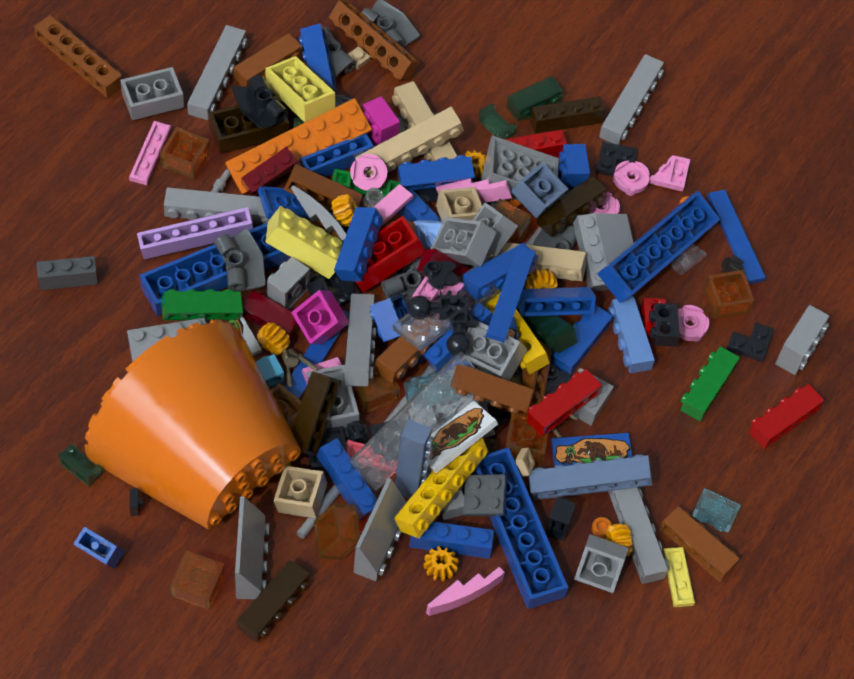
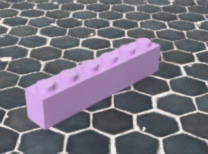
(193, 233)

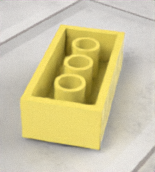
(300, 88)
(303, 241)

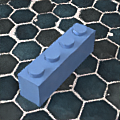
(631, 335)

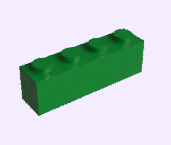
(201, 304)
(709, 384)

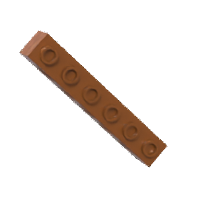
(78, 56)
(406, 62)

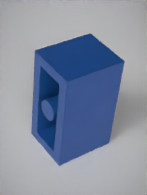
(99, 547)

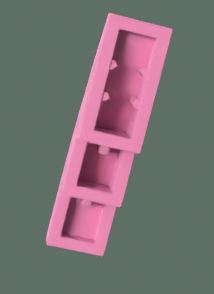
(486, 191)
(459, 595)

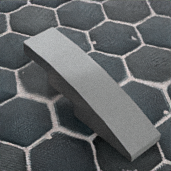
(317, 211)

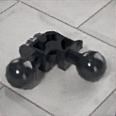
(421, 307)

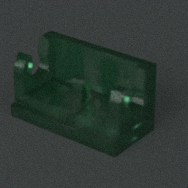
(495, 123)
(80, 465)

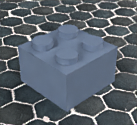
(539, 190)

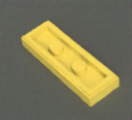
(678, 577)

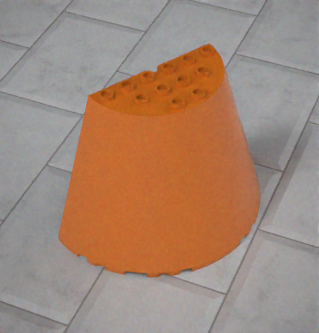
(193, 424)

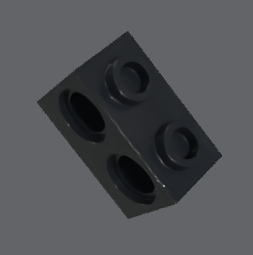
(668, 325)

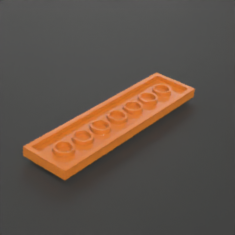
(312, 136)

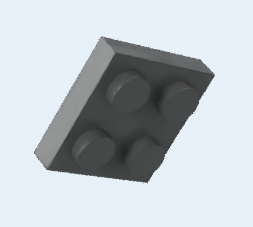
(485, 495)

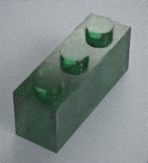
(538, 94)
(552, 331)

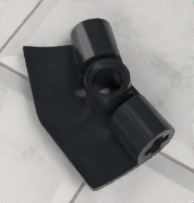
(258, 104)

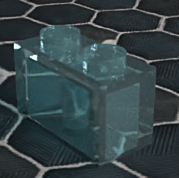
(716, 510)

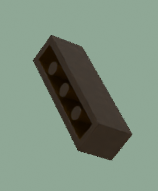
(567, 115)
(576, 202)
(315, 412)
(273, 601)

